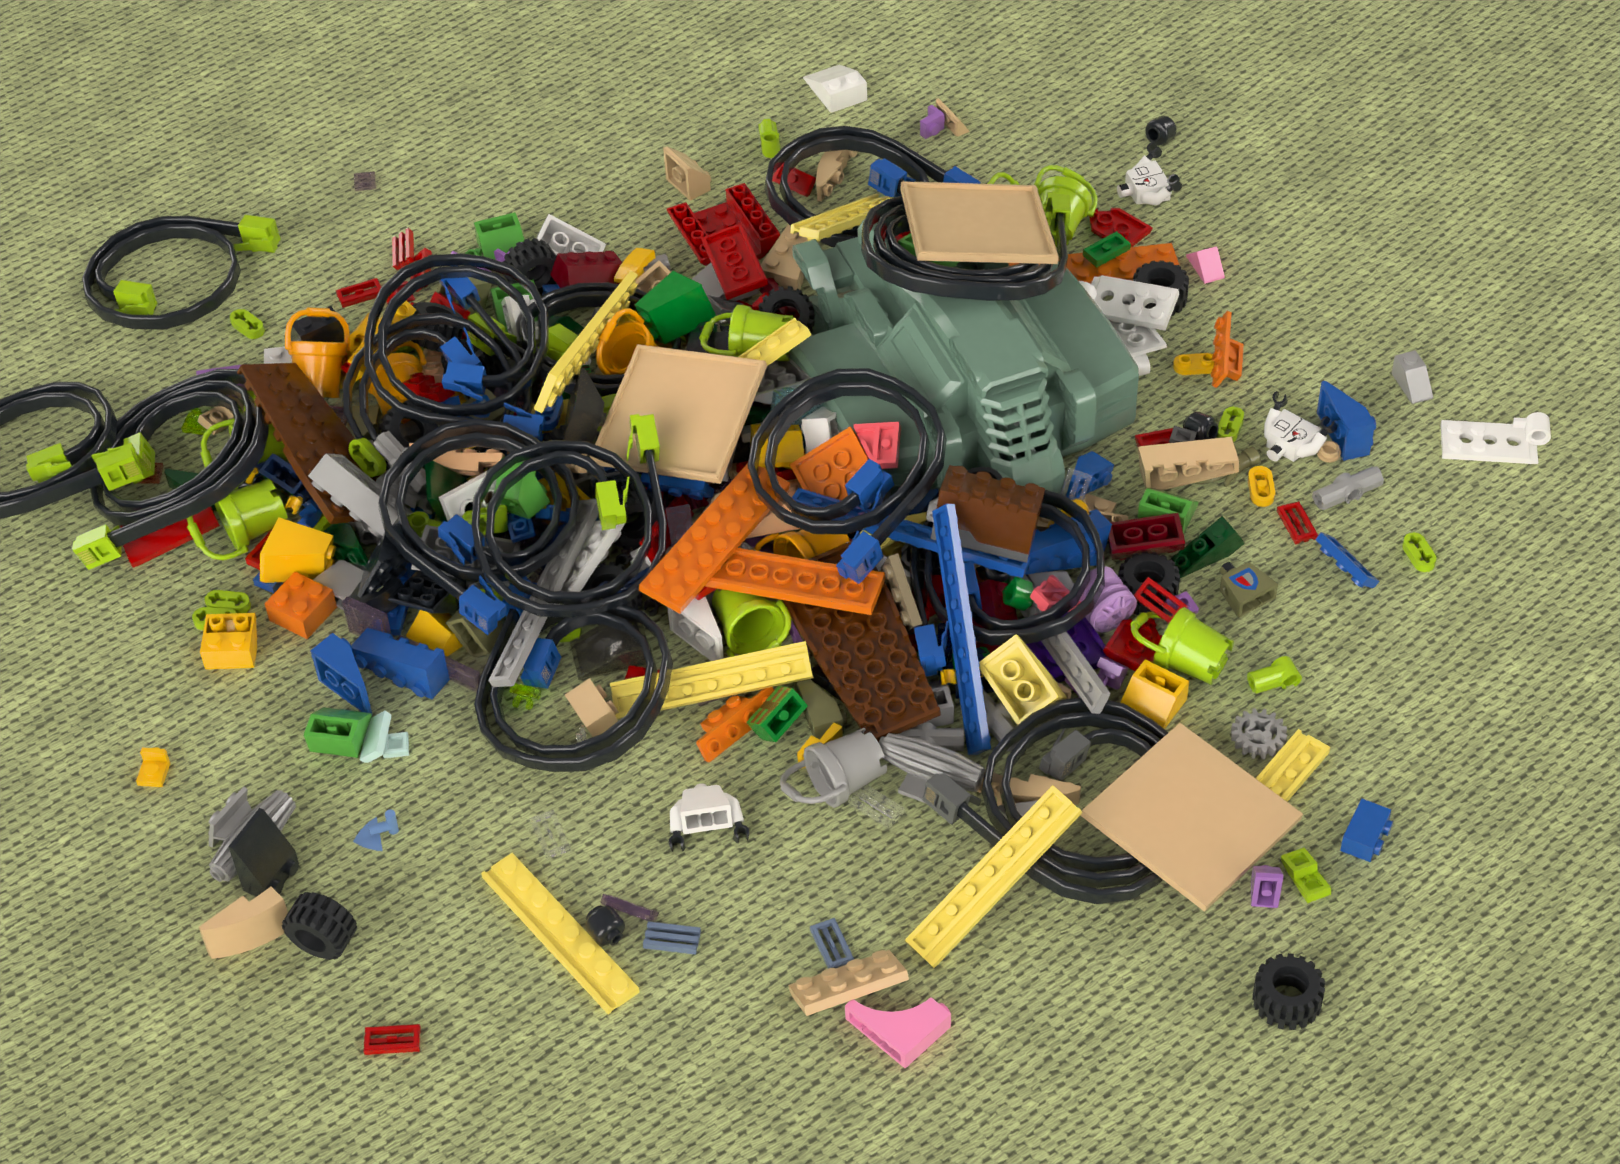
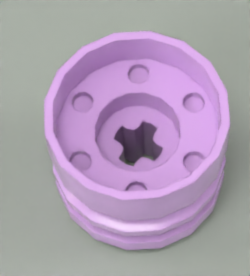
(1113, 605)

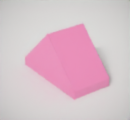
(1207, 264)

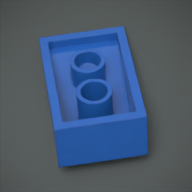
(1353, 421)
(339, 671)

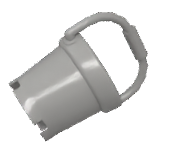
(838, 768)

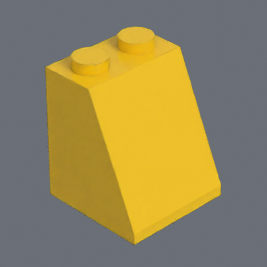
(295, 549)

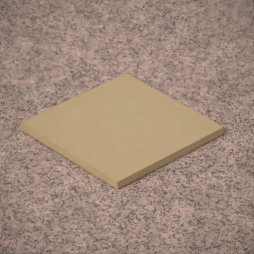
(978, 223)
(696, 408)
(1192, 816)

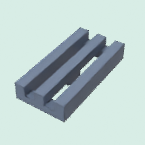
(823, 926)
(673, 933)

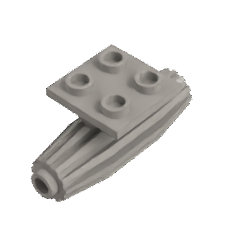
(924, 760)
(231, 820)

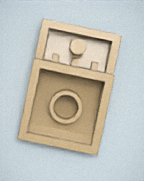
(244, 925)

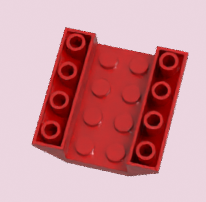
(738, 208)

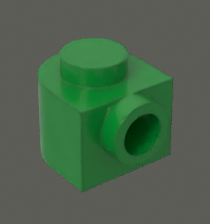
(1018, 594)

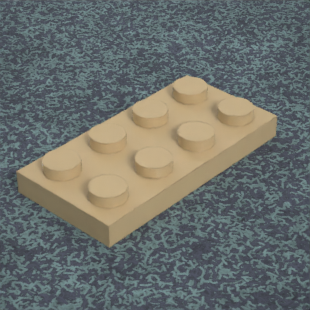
(848, 982)

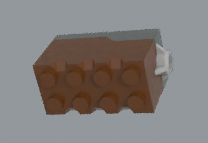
(991, 512)

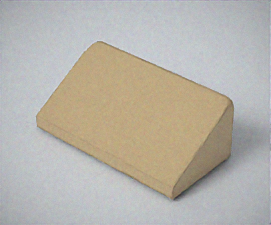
(951, 120)

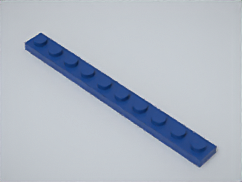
(918, 536)
(961, 630)

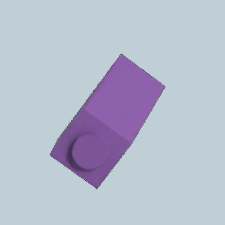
(1266, 886)

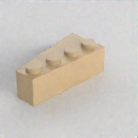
(780, 262)
(1187, 462)

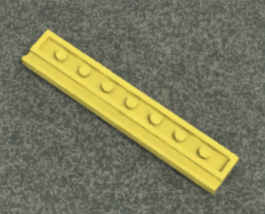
(837, 219)
(778, 342)
(722, 677)
(1293, 764)
(993, 876)
(560, 933)

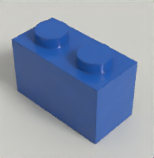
(1366, 830)

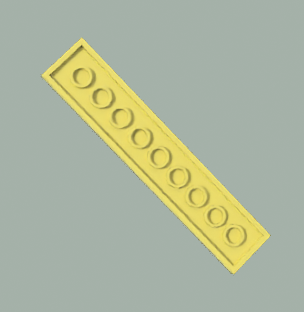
(584, 344)

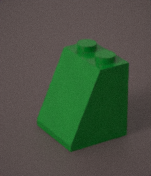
(674, 307)

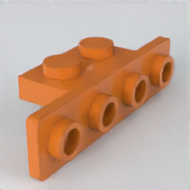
(1227, 353)
(729, 723)

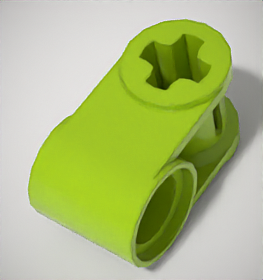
(501, 519)

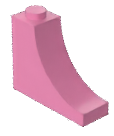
(901, 1033)

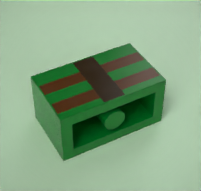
(777, 714)

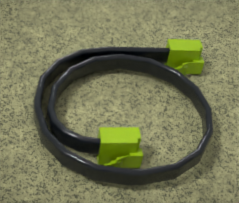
(137, 299)

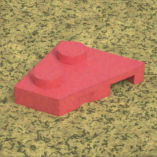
(880, 442)
(1049, 593)

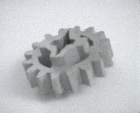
(1258, 733)

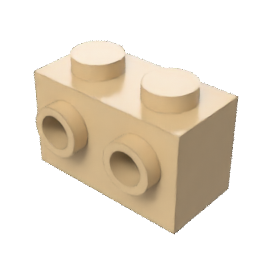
(592, 708)

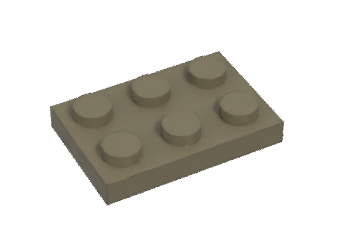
(901, 592)

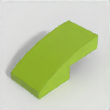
(1305, 875)

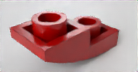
(426, 387)

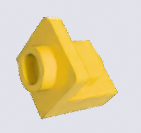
(154, 767)

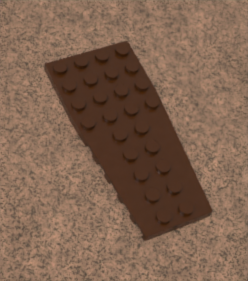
(303, 425)
(868, 660)

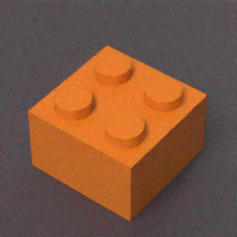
(300, 605)

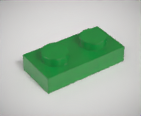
(1106, 249)

